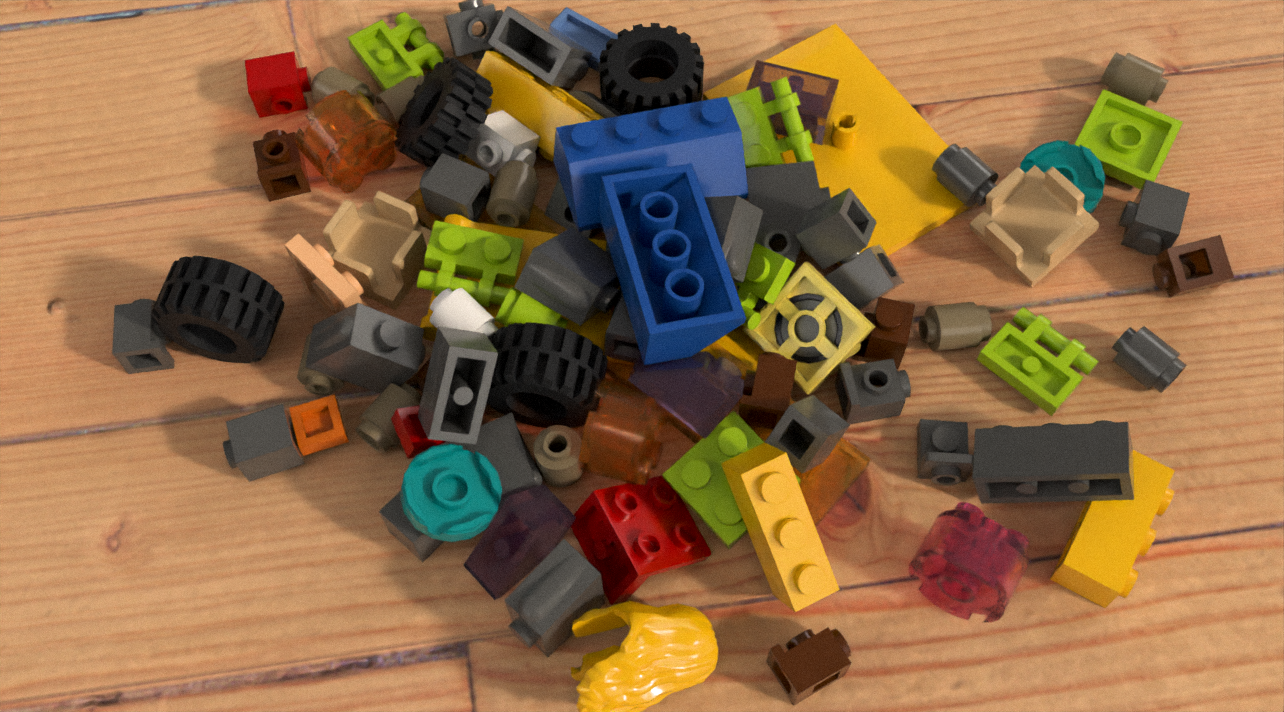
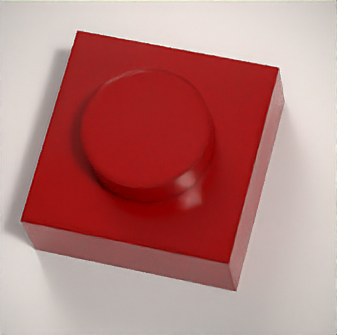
(411, 431)

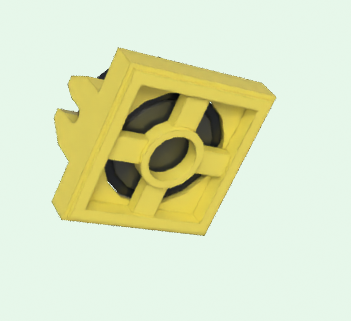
(811, 327)

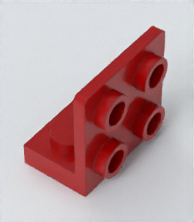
(636, 534)

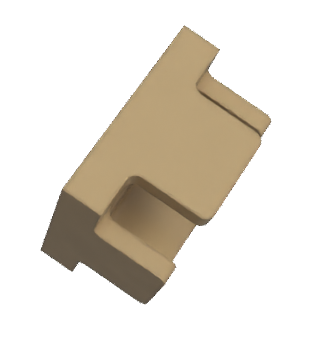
(1034, 221)
(379, 246)

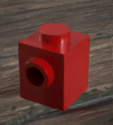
(277, 84)

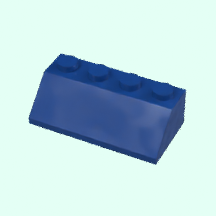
(657, 138)
(668, 261)

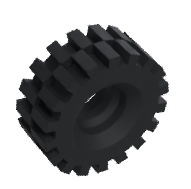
(444, 113)

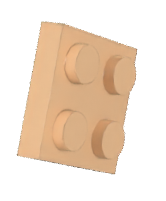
(321, 279)

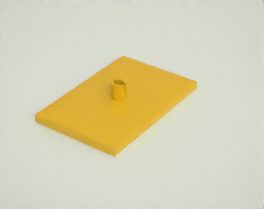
(871, 143)

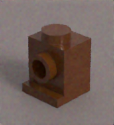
(277, 158)
(1205, 260)
(891, 332)
(767, 390)
(810, 662)

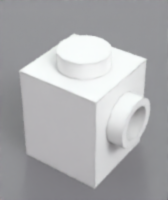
(502, 141)

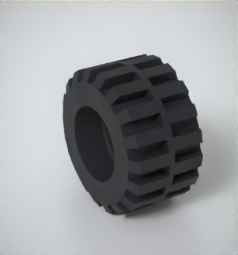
(646, 54)
(218, 309)
(546, 375)

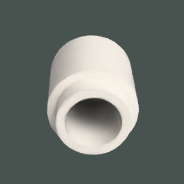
(462, 312)

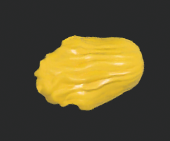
(661, 655)

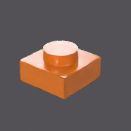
(318, 425)

